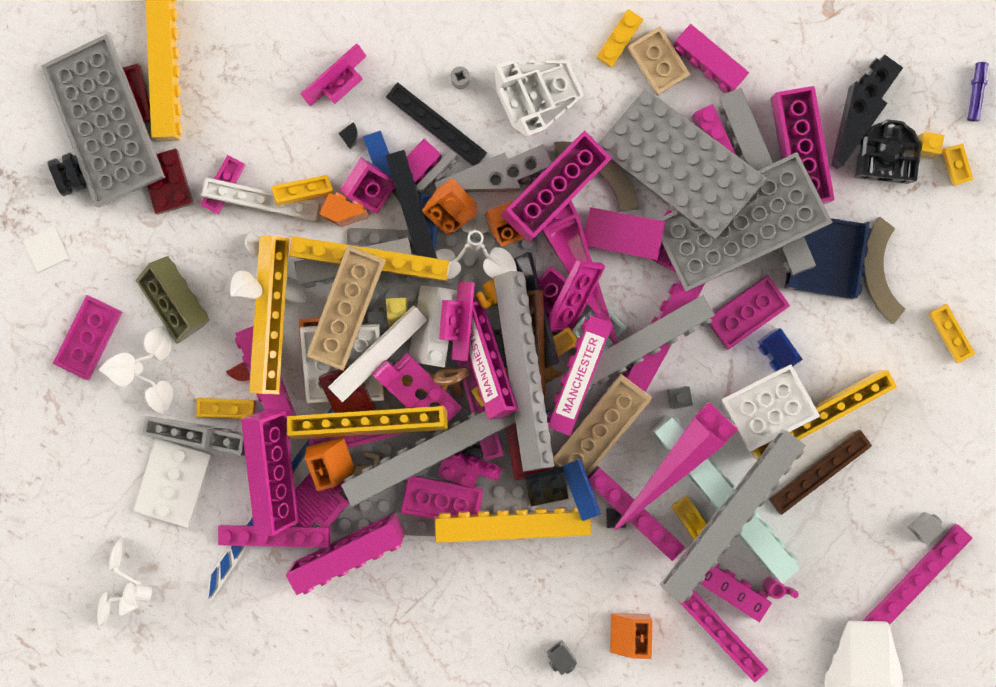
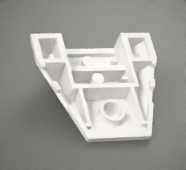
(536, 92)
(865, 657)

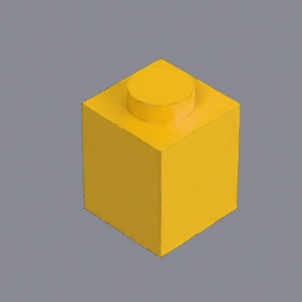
(930, 144)

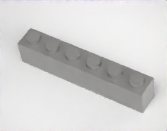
(312, 272)

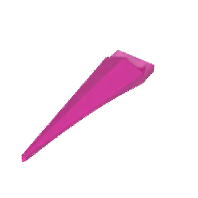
(569, 243)
(700, 439)

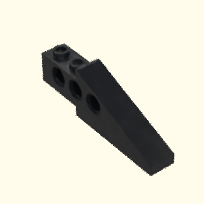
(854, 124)

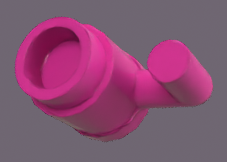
(777, 590)

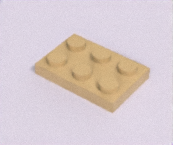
(658, 61)

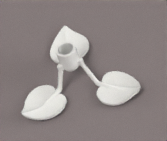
(497, 262)
(247, 287)
(122, 369)
(130, 593)

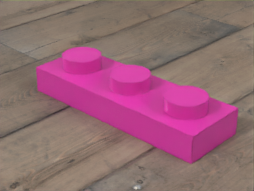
(228, 172)

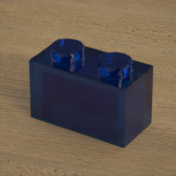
(778, 350)

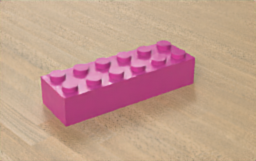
(801, 131)
(556, 186)
(269, 471)
(346, 554)

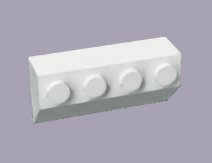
(425, 342)

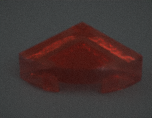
(239, 372)

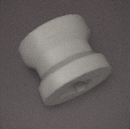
(461, 81)

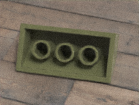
(172, 299)

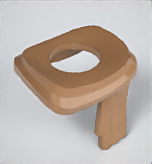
(454, 376)

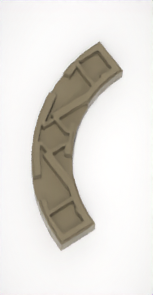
(615, 177)
(874, 272)

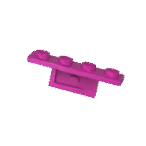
(337, 78)
(457, 319)
(466, 469)

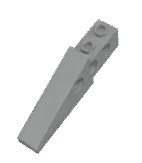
(478, 176)
(195, 435)

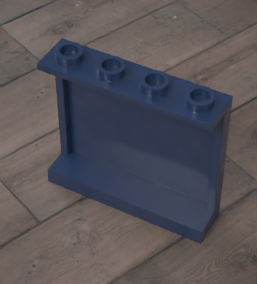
(838, 259)

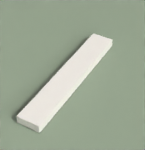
(257, 199)
(377, 353)

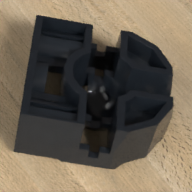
(904, 168)

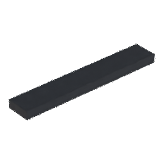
(436, 124)
(411, 204)
(526, 264)

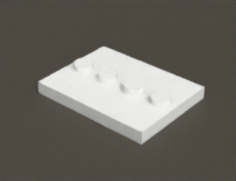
(770, 406)
(172, 482)

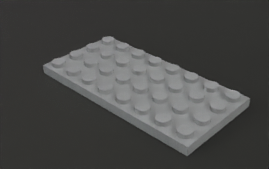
(102, 121)
(681, 164)
(775, 216)

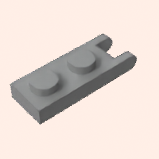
(436, 173)

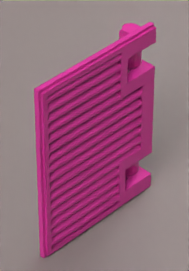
(318, 506)

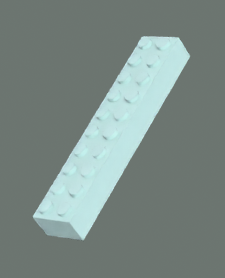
(717, 489)

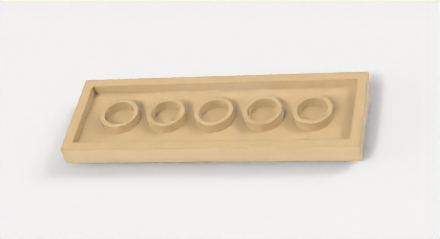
(345, 307)
(603, 425)

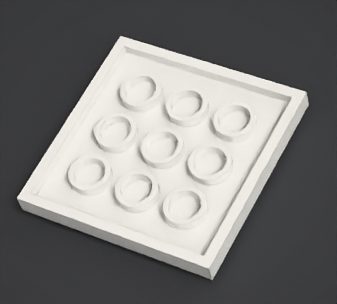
(313, 369)

